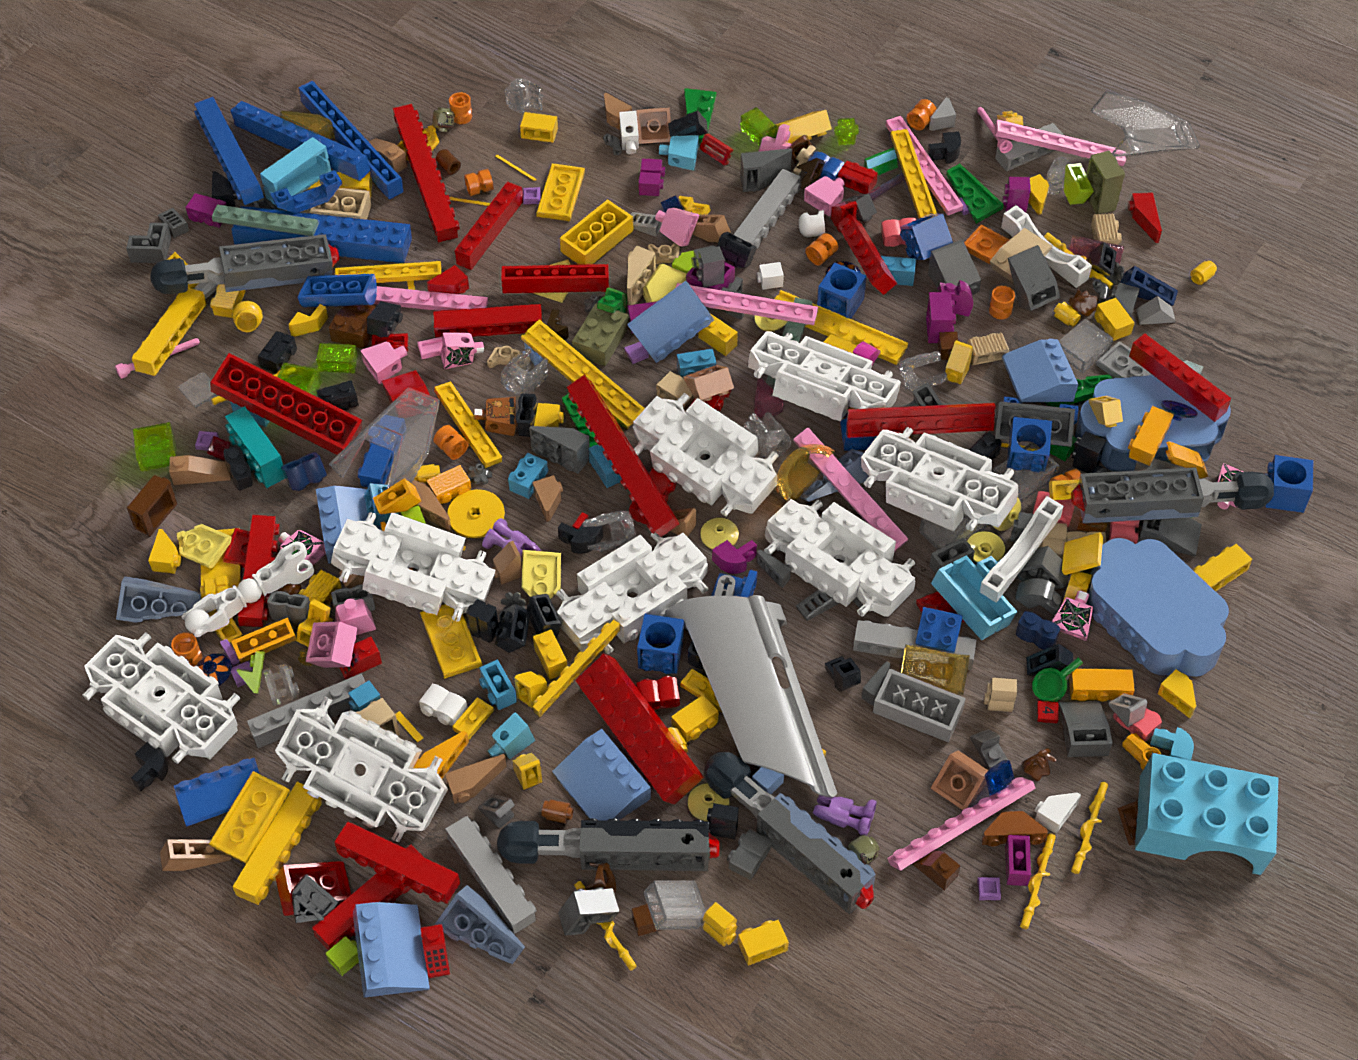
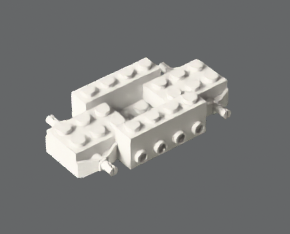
(821, 375)
(681, 438)
(962, 482)
(407, 544)
(867, 554)
(656, 576)
(185, 715)
(389, 782)

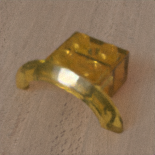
(796, 474)

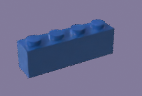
(376, 465)

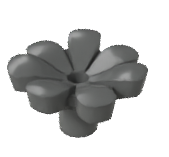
(1117, 274)
(591, 302)
(479, 473)
(513, 599)

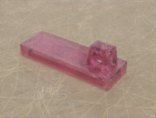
(1083, 246)

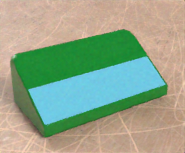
(882, 161)

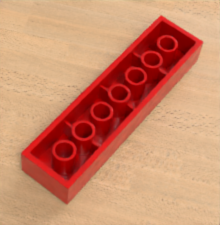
(285, 404)
(639, 729)

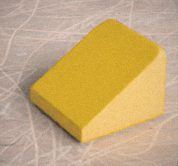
(229, 631)

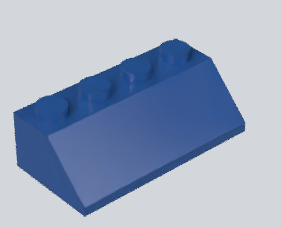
(213, 792)

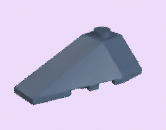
(851, 462)
(152, 600)
(476, 923)

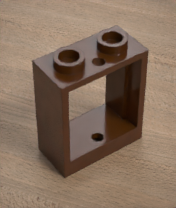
(152, 505)

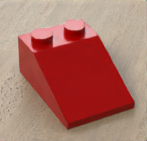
(397, 385)
(328, 875)

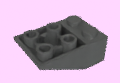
(762, 167)
(1032, 279)
(561, 446)
(1176, 533)
(1085, 729)

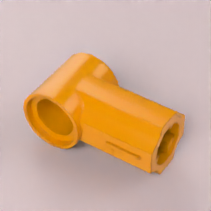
(1139, 749)

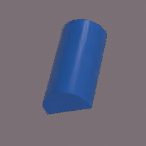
(338, 290)

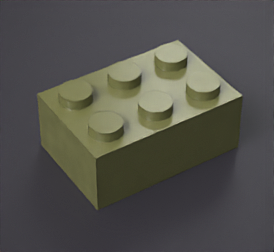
(1106, 180)
(600, 335)

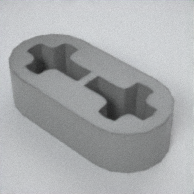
(720, 591)

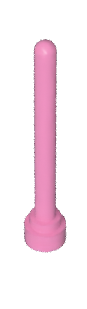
(1003, 144)
(124, 369)

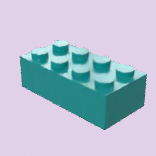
(256, 447)

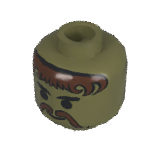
(443, 119)
(865, 848)

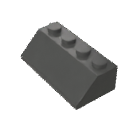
(1061, 419)

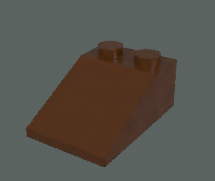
(350, 326)

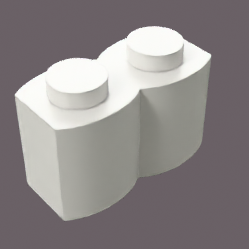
(442, 704)

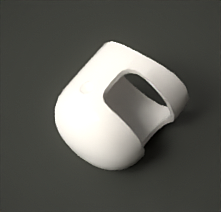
(812, 224)

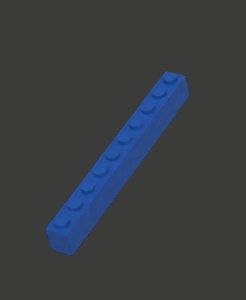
(346, 134)
(292, 136)
(228, 151)

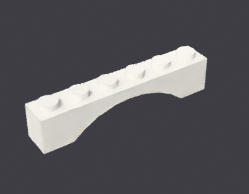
(1069, 266)
(1011, 564)

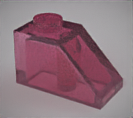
(766, 401)

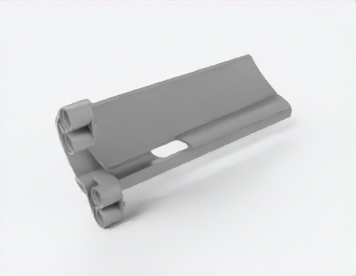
(768, 723)

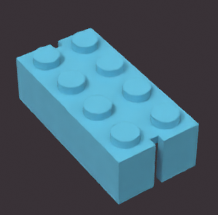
(297, 169)
(961, 587)

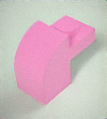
(769, 143)

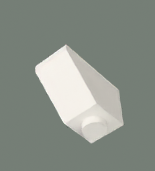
(1056, 810)

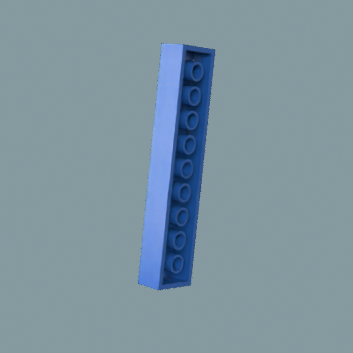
(349, 235)

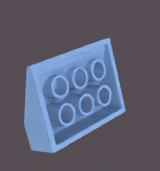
(671, 322)
(1041, 372)
(335, 507)
(602, 779)
(390, 948)

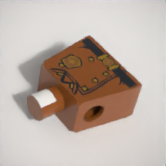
(498, 415)

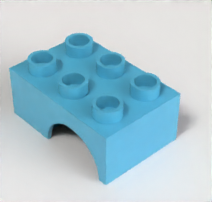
(1206, 808)

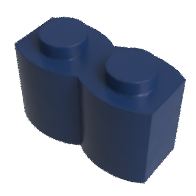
(304, 471)
(1037, 631)

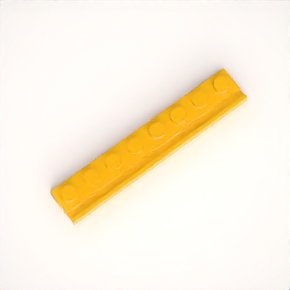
(829, 323)
(574, 365)

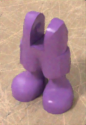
(500, 528)
(838, 810)

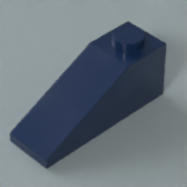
(1149, 285)

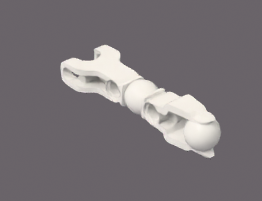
(278, 573)

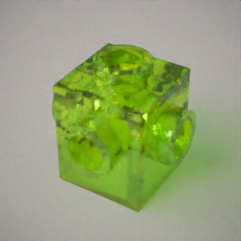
(846, 131)

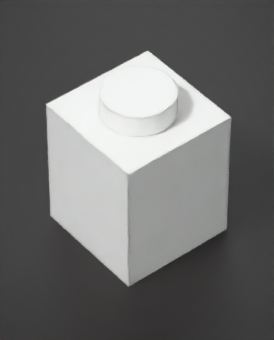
(770, 275)

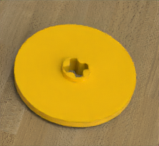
(475, 501)

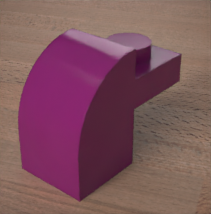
(961, 295)
(732, 559)

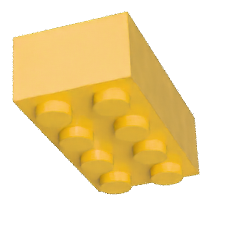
(596, 233)

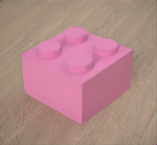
(331, 644)

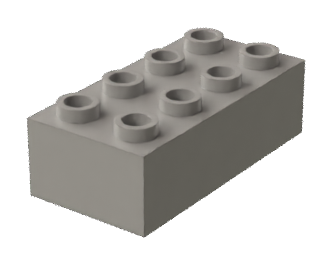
(919, 705)

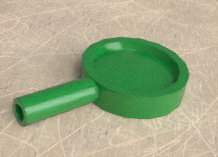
(1051, 684)

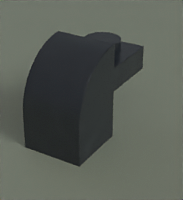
(948, 148)
(580, 538)
(844, 673)
(153, 766)

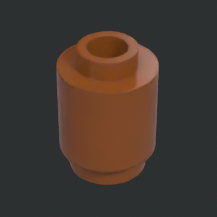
(557, 811)

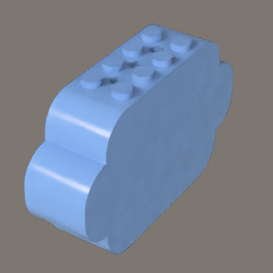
(1136, 397)
(1157, 607)

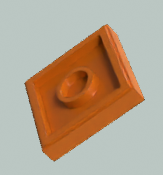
(985, 243)

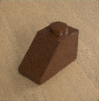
(938, 868)

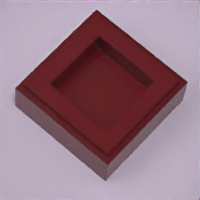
(217, 447)

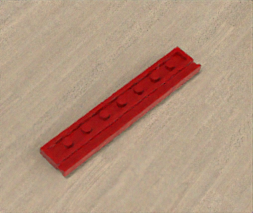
(921, 419)

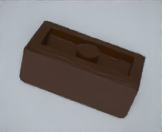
(1130, 822)

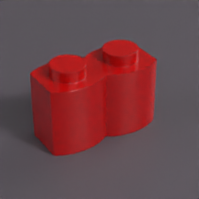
(661, 692)

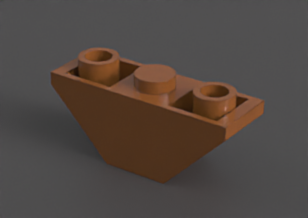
(1014, 823)

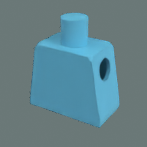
(681, 151)
(511, 737)

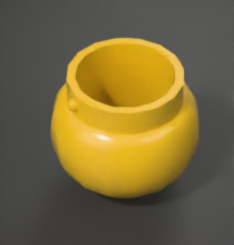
(247, 316)

